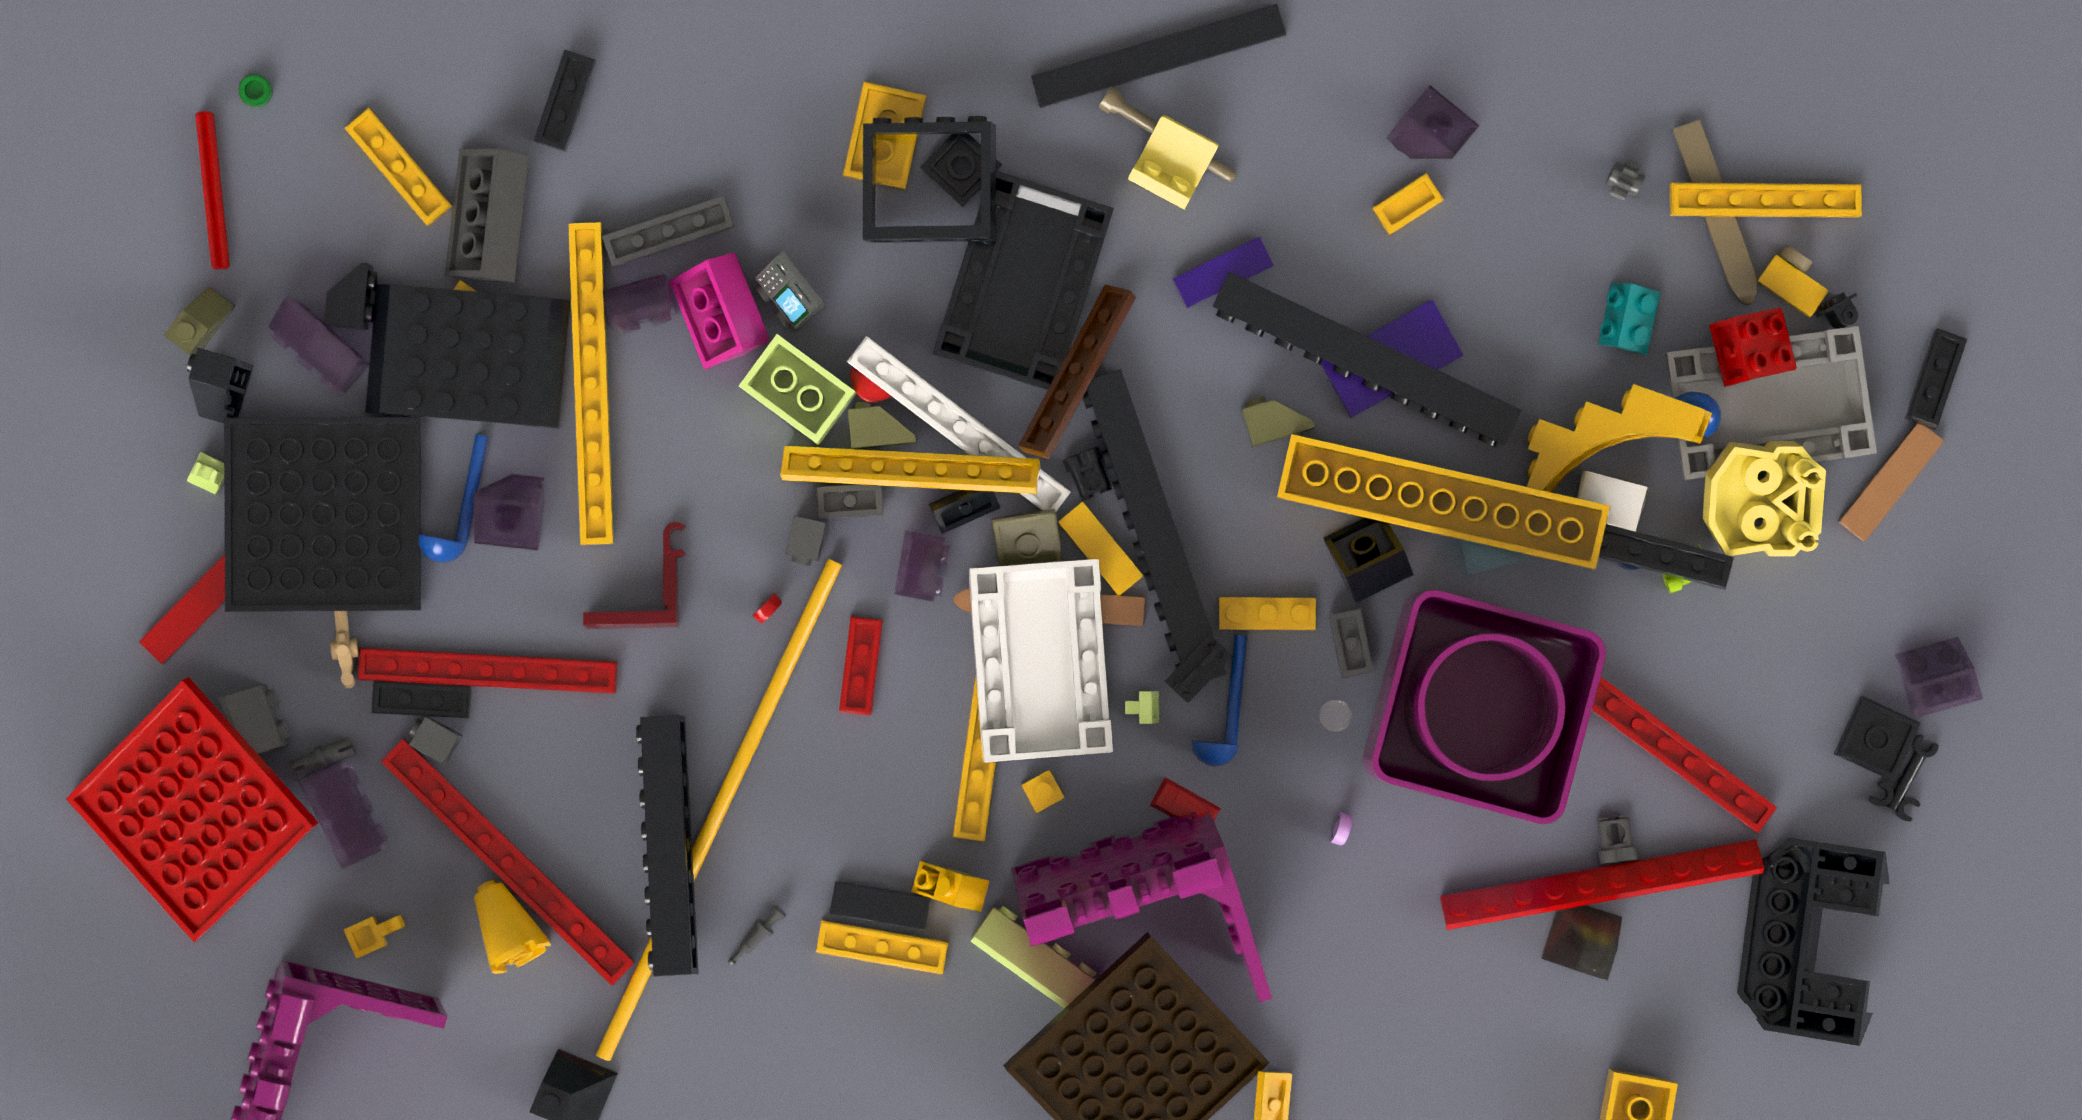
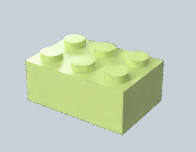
(797, 389)

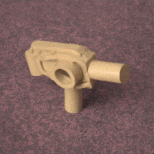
(344, 648)

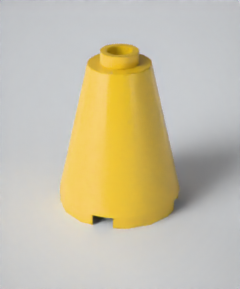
(507, 928)

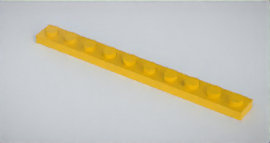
(591, 383)

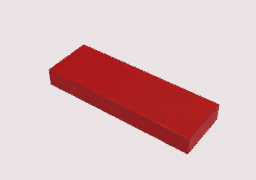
(860, 665)

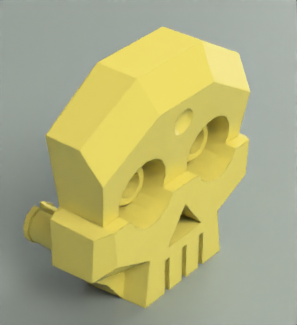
(1738, 498)

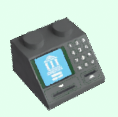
(789, 291)

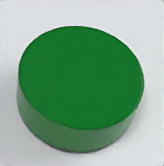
(255, 90)

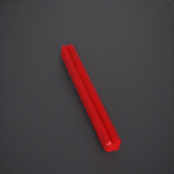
(212, 190)

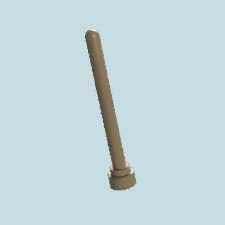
(1115, 103)

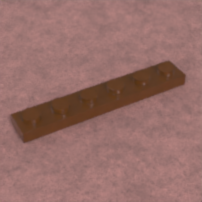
(1077, 371)

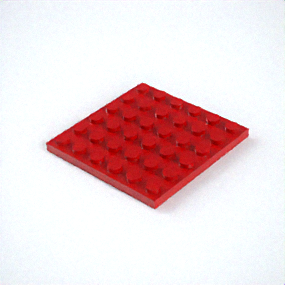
(191, 809)

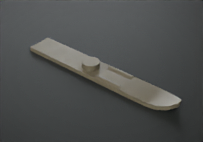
(1723, 230)

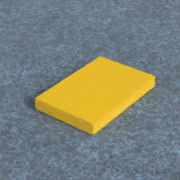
(893, 152)

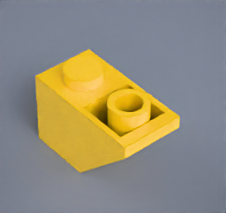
(950, 886)

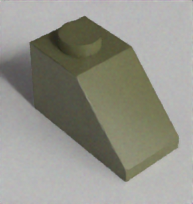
(199, 321)
(1272, 421)
(876, 428)

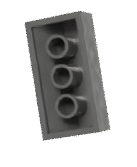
(487, 215)

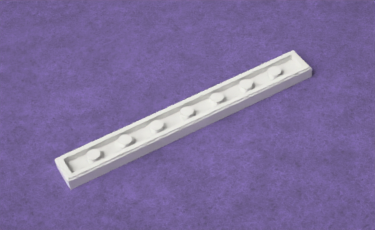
(945, 415)

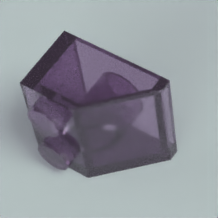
(920, 566)

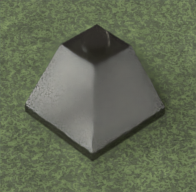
(1583, 940)

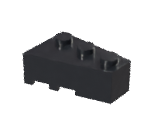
(218, 384)

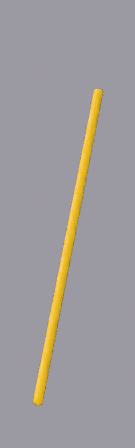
(729, 787)

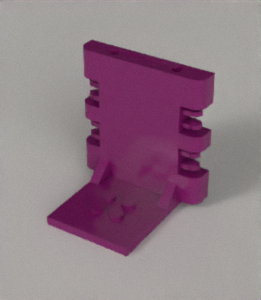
(1126, 873)
(298, 998)

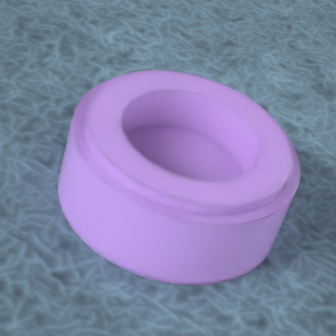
(1341, 828)

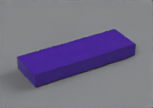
(1209, 277)

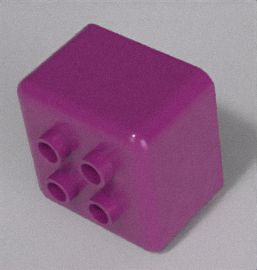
(1484, 706)

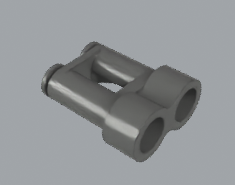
(1616, 852)

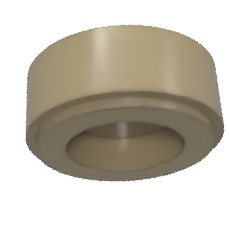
(1795, 258)

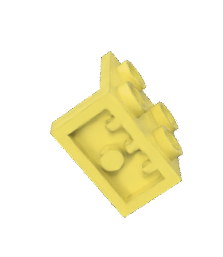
(1173, 161)

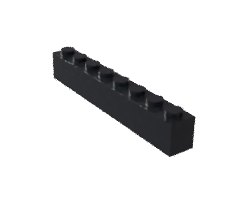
(668, 845)

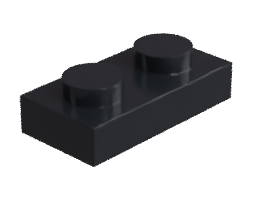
(962, 508)

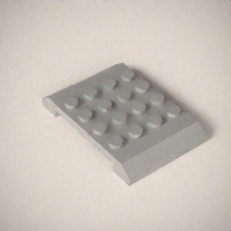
(1817, 405)

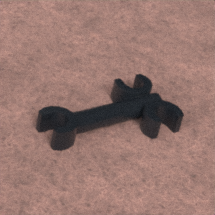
(1895, 798)

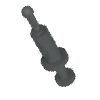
(762, 929)

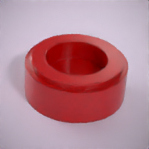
(767, 608)

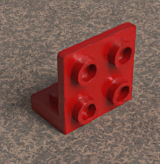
(1752, 346)

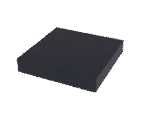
(1877, 738)

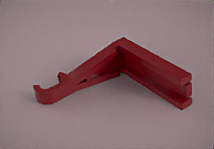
(648, 619)

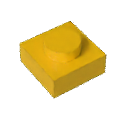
(1042, 791)

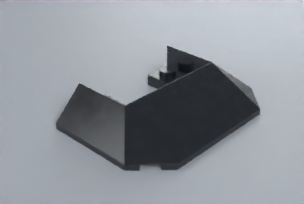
(1784, 935)

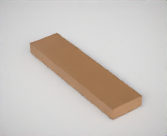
(1891, 481)

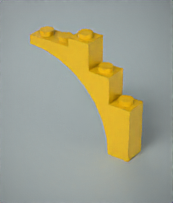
(1643, 416)

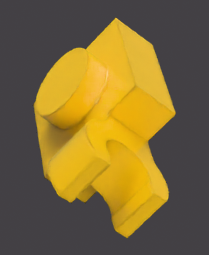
(370, 935)

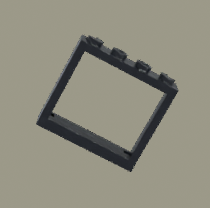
(943, 125)

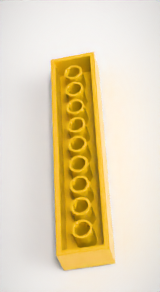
(1443, 502)

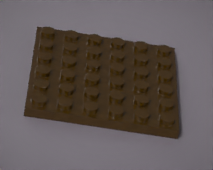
(1137, 1047)

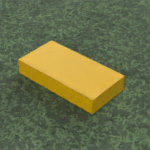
(1407, 204)
(1792, 286)

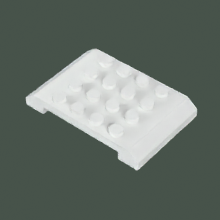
(1040, 660)

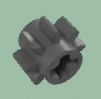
(1625, 179)

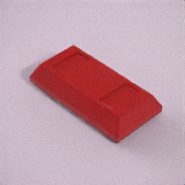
(1180, 802)

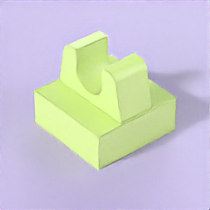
(207, 473)
(1146, 707)

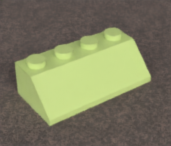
(1040, 965)

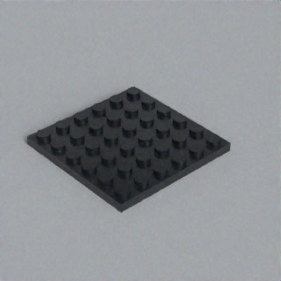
(322, 514)

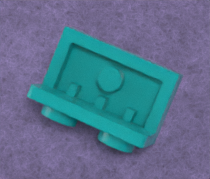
(1629, 317)

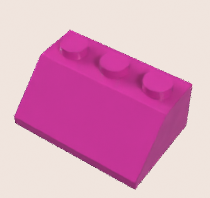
(719, 310)

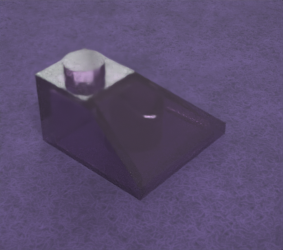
(1432, 128)
(510, 512)

